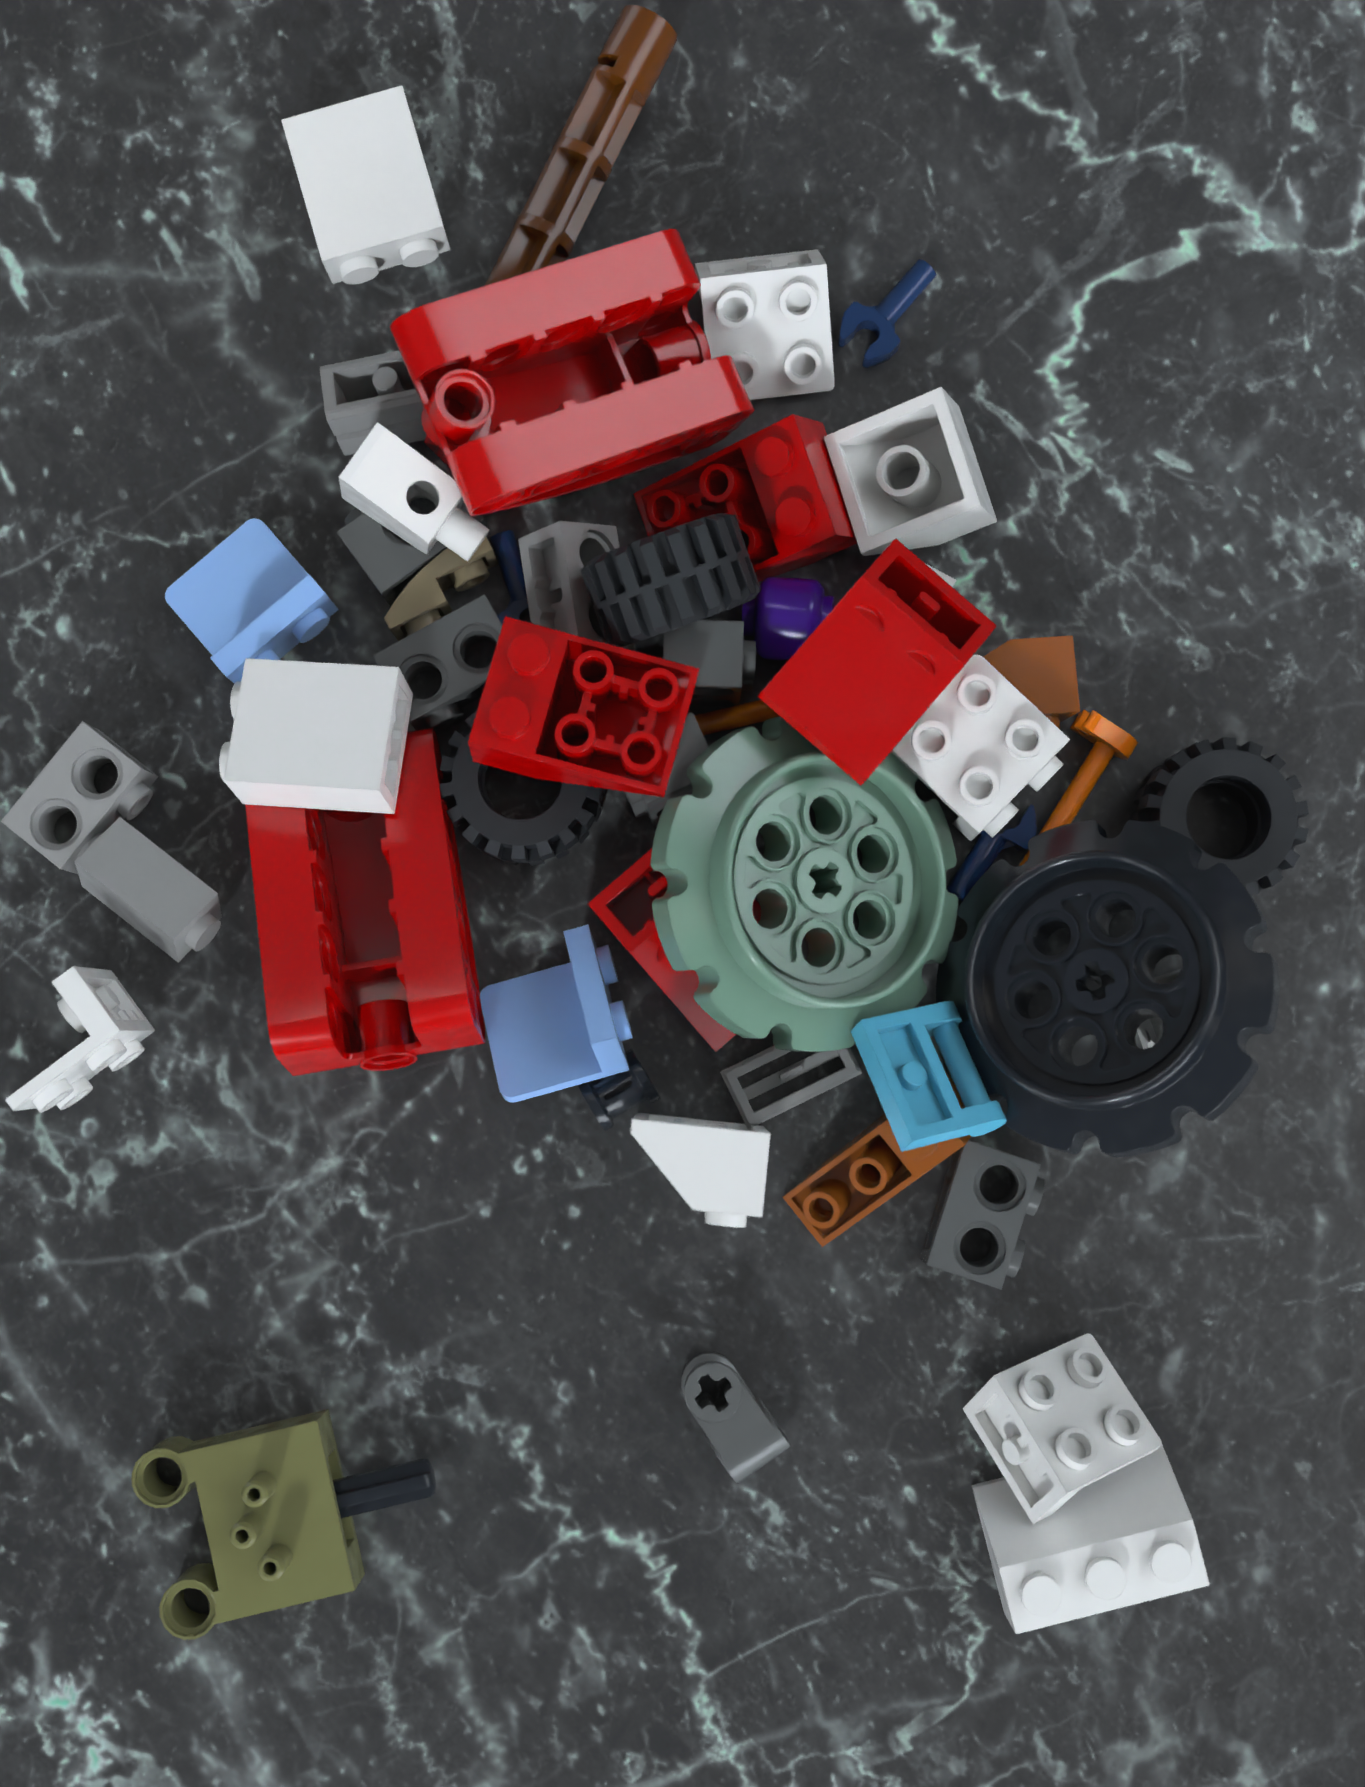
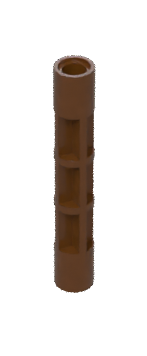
(588, 144)

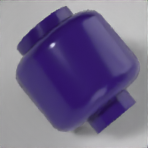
(785, 615)

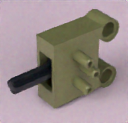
(271, 1516)

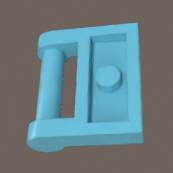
(913, 1081)

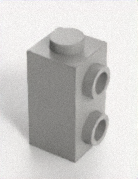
(150, 890)

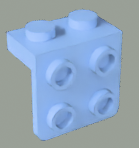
(249, 600)
(557, 1023)

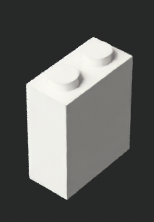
(366, 186)
(317, 735)

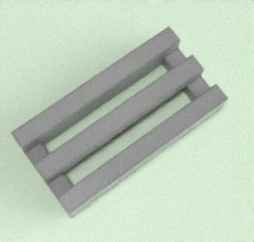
(741, 1096)

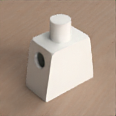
(389, 476)

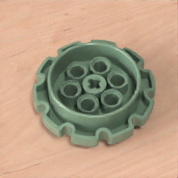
(805, 887)

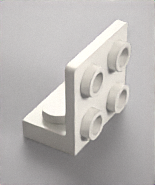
(771, 321)
(116, 1026)
(1060, 1424)

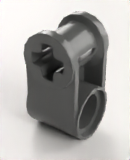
(734, 1423)

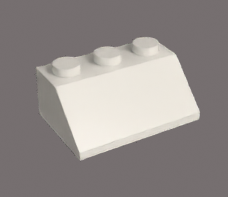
(709, 1163)
(1098, 1552)

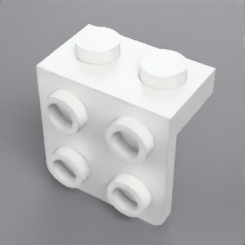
(981, 748)

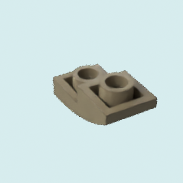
(424, 595)

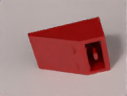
(774, 485)
(877, 661)
(581, 711)
(628, 914)

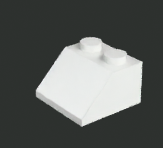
(910, 475)

